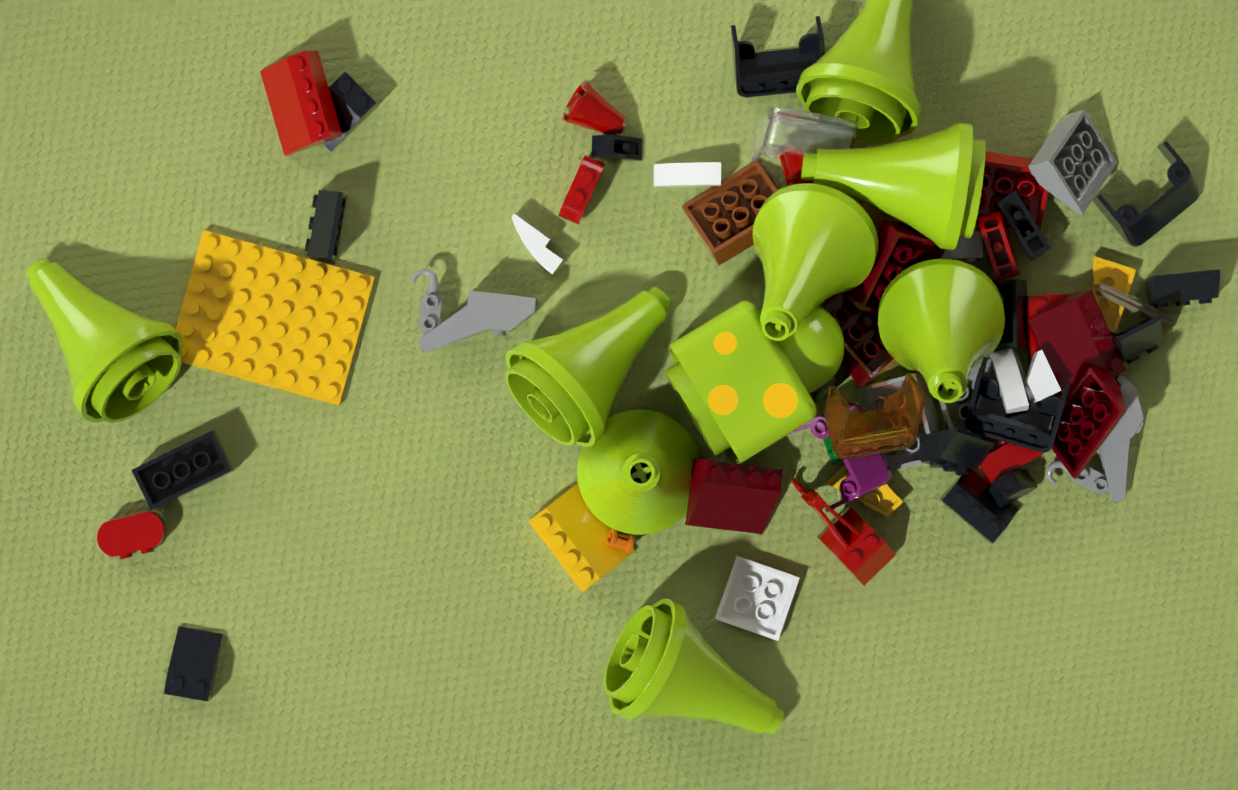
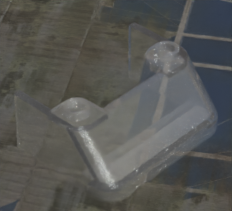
(800, 132)

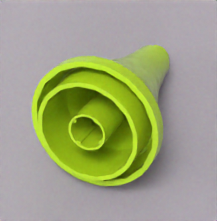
(868, 75)
(921, 181)
(810, 248)
(941, 322)
(112, 355)
(574, 376)
(610, 487)
(671, 671)

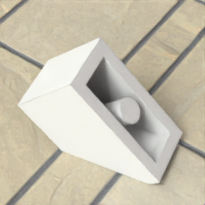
(1040, 379)

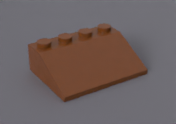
(728, 212)

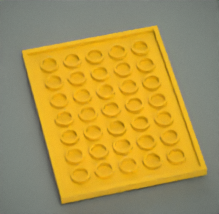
(272, 317)

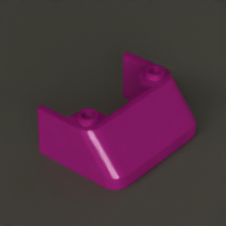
(865, 472)

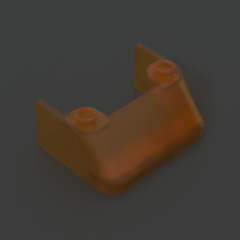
(875, 430)

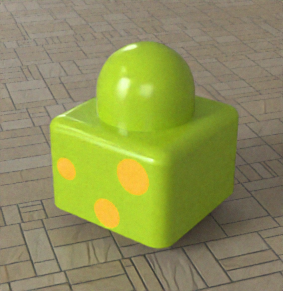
(749, 387)

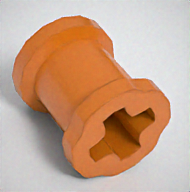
(620, 540)

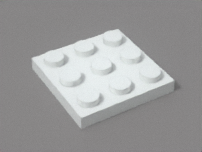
(757, 598)

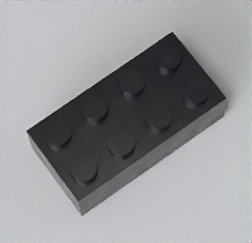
(182, 470)

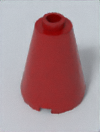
(593, 112)

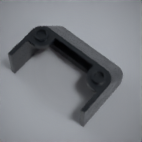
(774, 70)
(1139, 228)
(1028, 429)

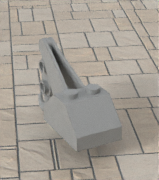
(484, 312)
(1113, 451)

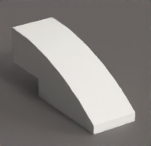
(687, 174)
(536, 245)
(1009, 381)

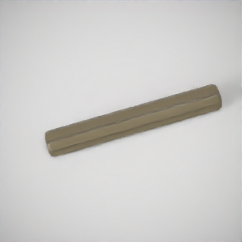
(1134, 304)

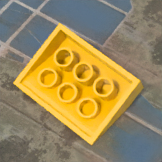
(577, 539)

